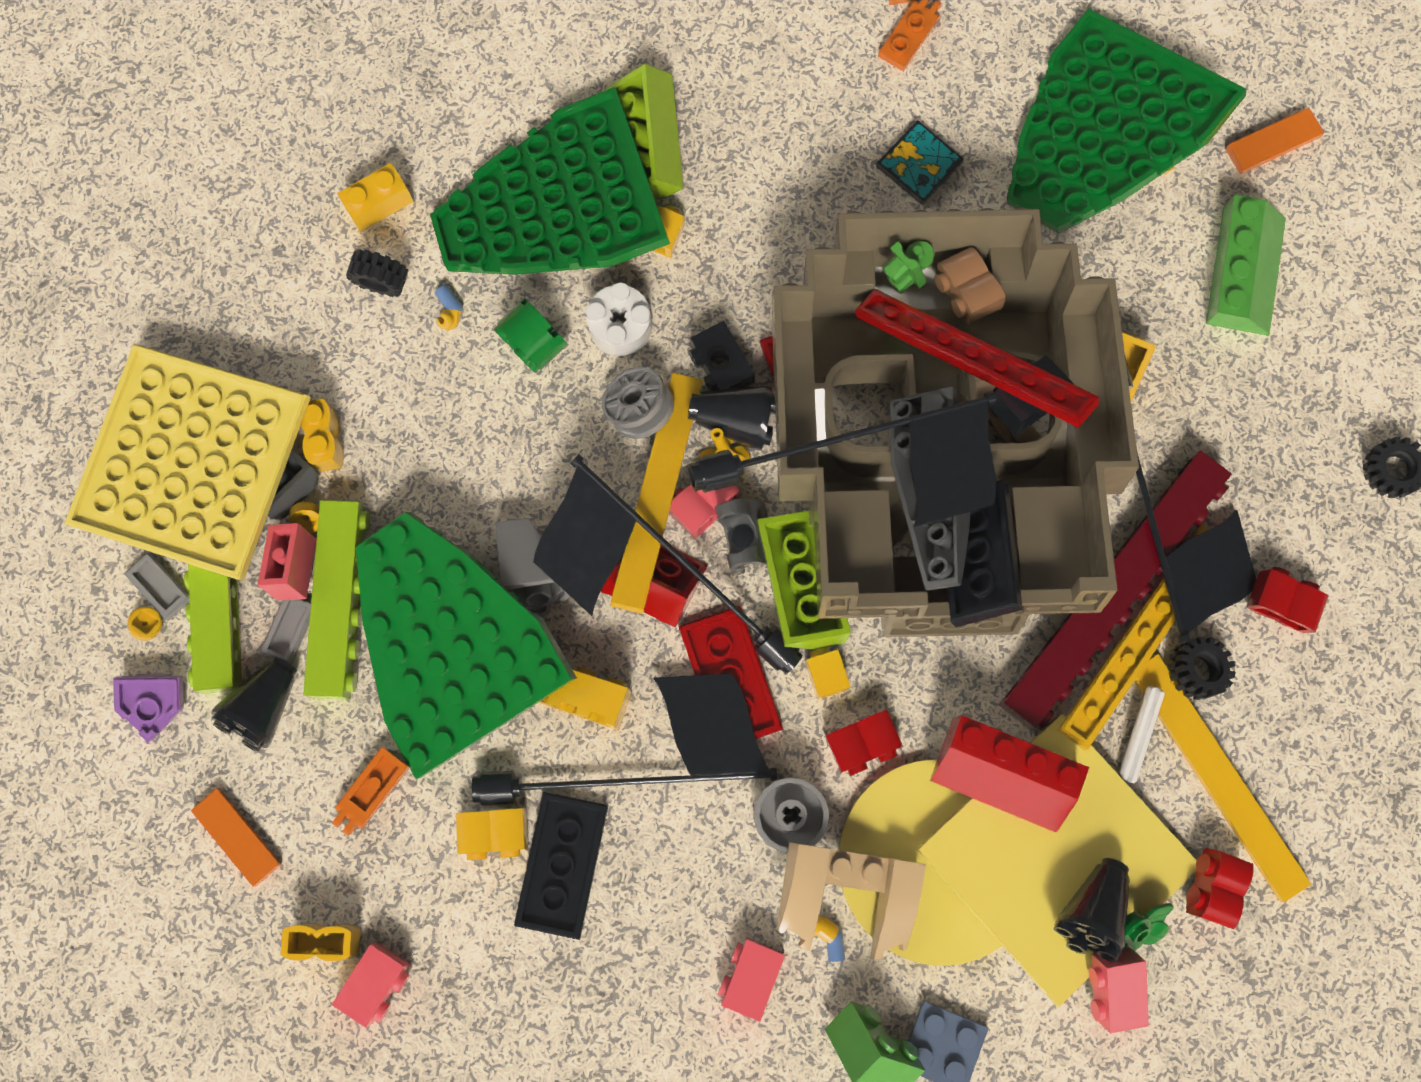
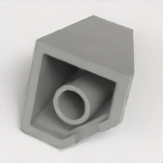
(518, 574)

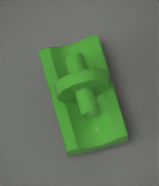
(907, 267)

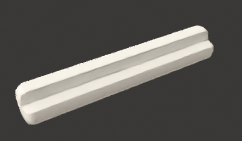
(1141, 734)

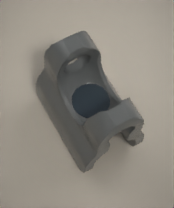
(742, 532)

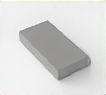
(158, 586)
(287, 630)

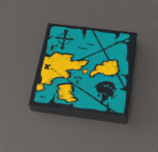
(919, 162)

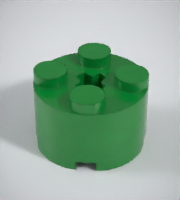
(530, 335)

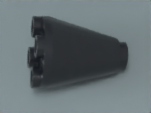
(737, 412)
(256, 704)
(1098, 912)

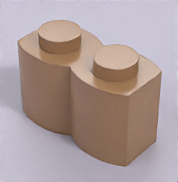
(969, 285)

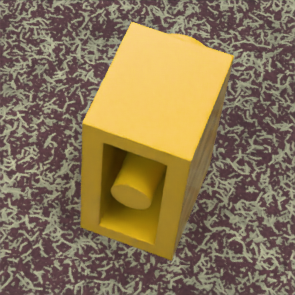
(375, 197)

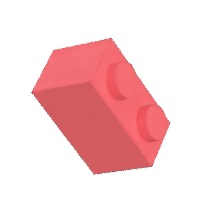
(287, 561)
(752, 978)
(371, 985)
(1119, 991)

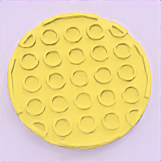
(892, 822)

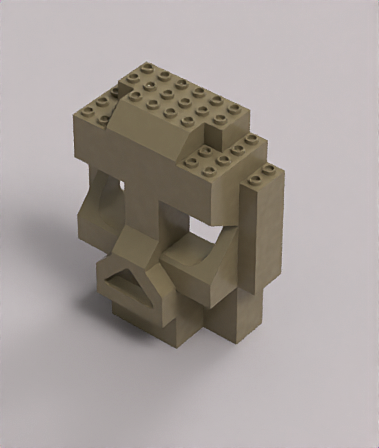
(1052, 482)

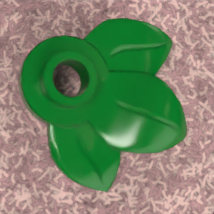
(1147, 928)

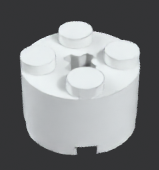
(622, 303)

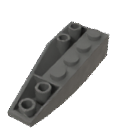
(939, 544)

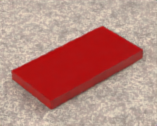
(725, 647)

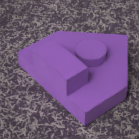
(148, 701)

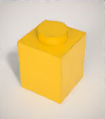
(827, 672)

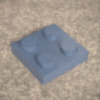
(946, 1043)

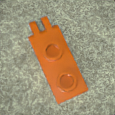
(910, 34)
(370, 790)

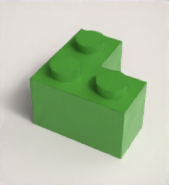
(868, 1050)

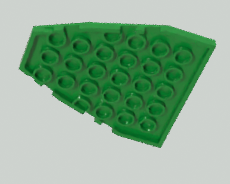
(1112, 121)
(556, 200)
(448, 643)

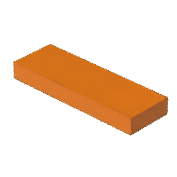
(1274, 140)
(236, 837)

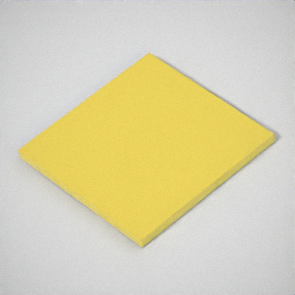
(188, 461)
(1025, 875)

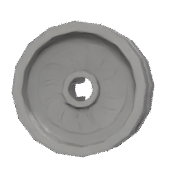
(804, 800)

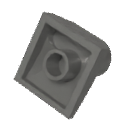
(295, 485)

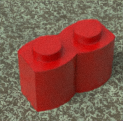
(1287, 600)
(863, 742)
(1219, 888)

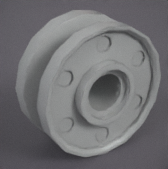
(638, 402)

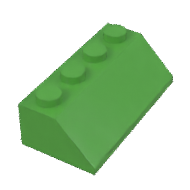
(1246, 266)

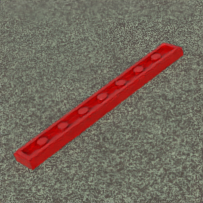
(978, 358)

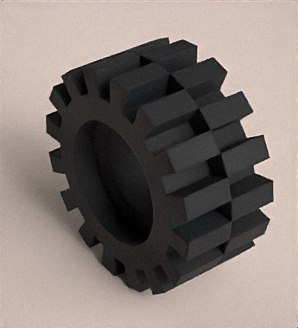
(377, 273)
(1382, 479)
(1217, 663)

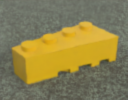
(592, 698)

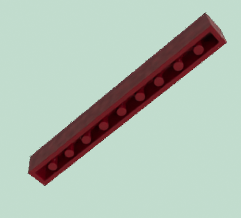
(1135, 564)

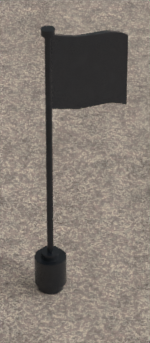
(946, 458)
(591, 537)
(1204, 570)
(708, 729)

